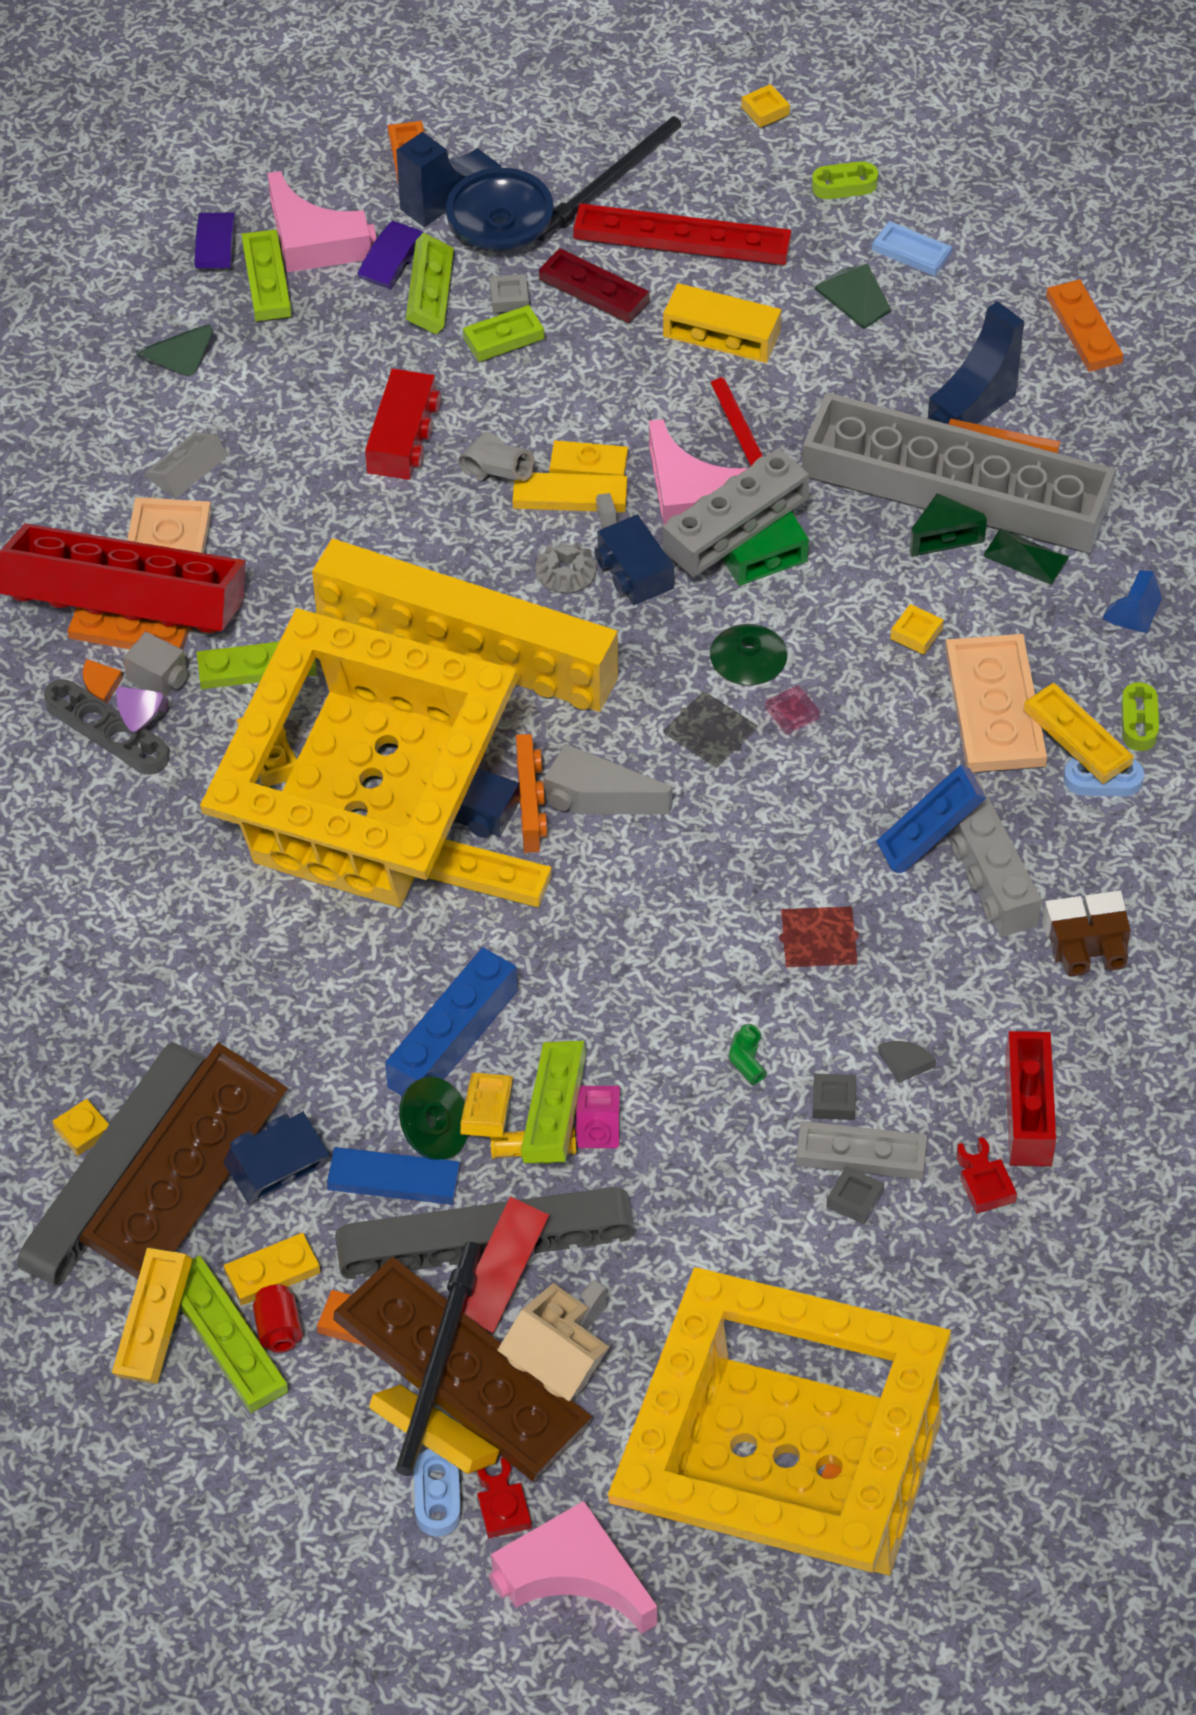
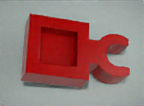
(985, 1181)
(502, 1506)

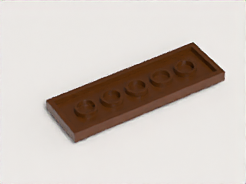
(182, 1161)
(506, 1407)

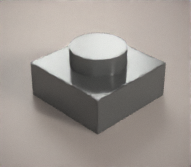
(834, 1096)
(855, 1195)

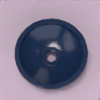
(499, 208)

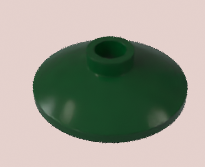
(744, 664)
(432, 1118)

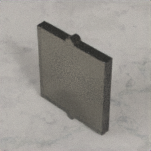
(710, 729)

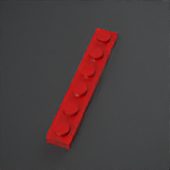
(682, 234)

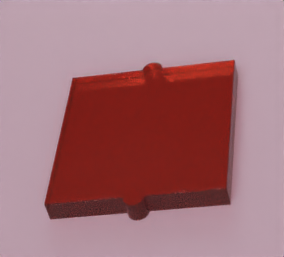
(818, 936)

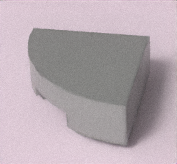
(606, 510)
(595, 1300)

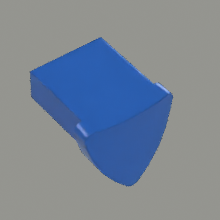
(1139, 606)

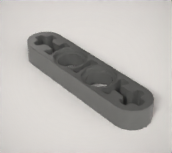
(107, 726)

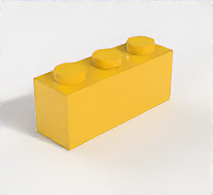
(722, 322)

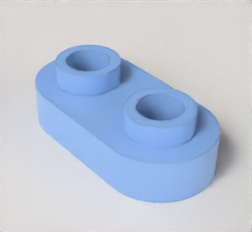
(1089, 785)
(436, 1494)

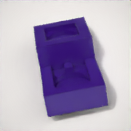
(214, 240)
(389, 254)

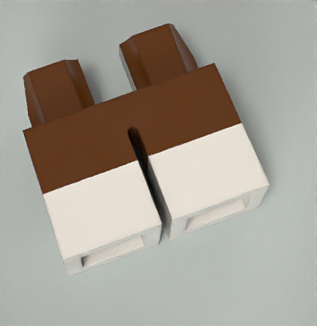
(1088, 931)

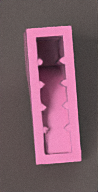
(316, 235)
(680, 476)
(575, 1559)

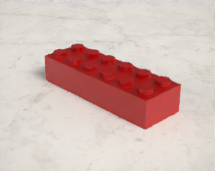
(122, 577)

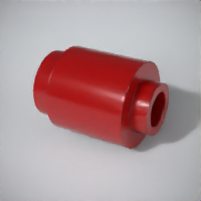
(277, 1318)

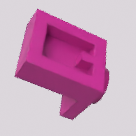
(598, 1117)

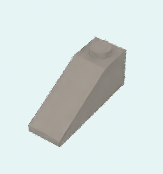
(597, 786)

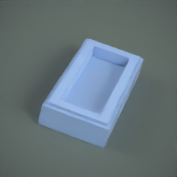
(912, 248)

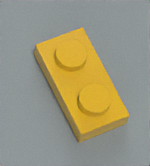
(277, 1264)

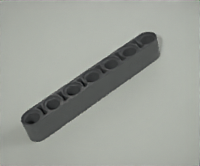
(440, 1236)
(54, 1243)

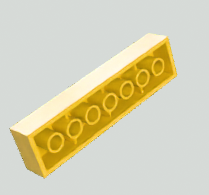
(547, 647)

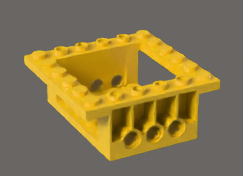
(380, 692)
(705, 1405)

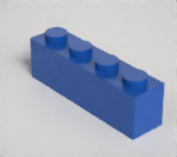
(453, 1021)

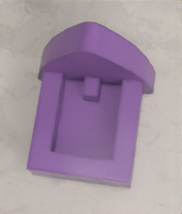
(139, 706)

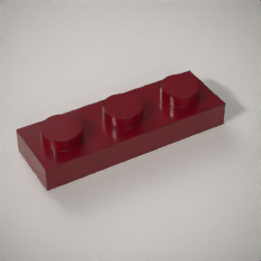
(594, 285)

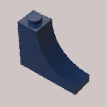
(429, 176)
(988, 373)

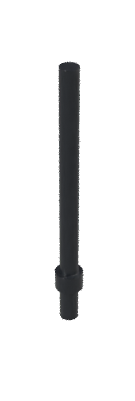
(565, 212)
(460, 1286)

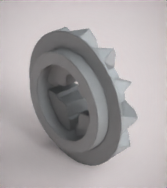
(563, 578)

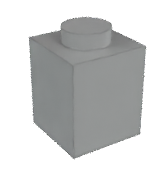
(155, 665)

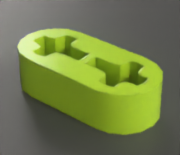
(844, 180)
(1131, 716)

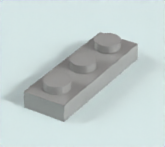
(861, 1149)

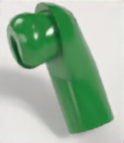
(743, 1053)

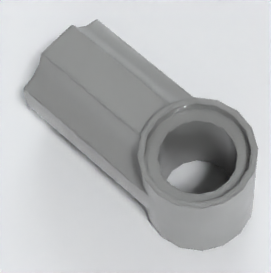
(492, 457)

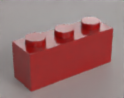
(402, 424)
(1030, 1098)

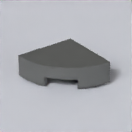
(906, 1059)

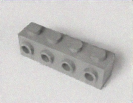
(735, 512)
(996, 870)

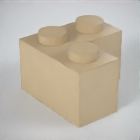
(553, 1344)

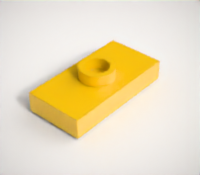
(588, 458)
(486, 1105)

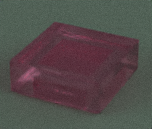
(792, 709)

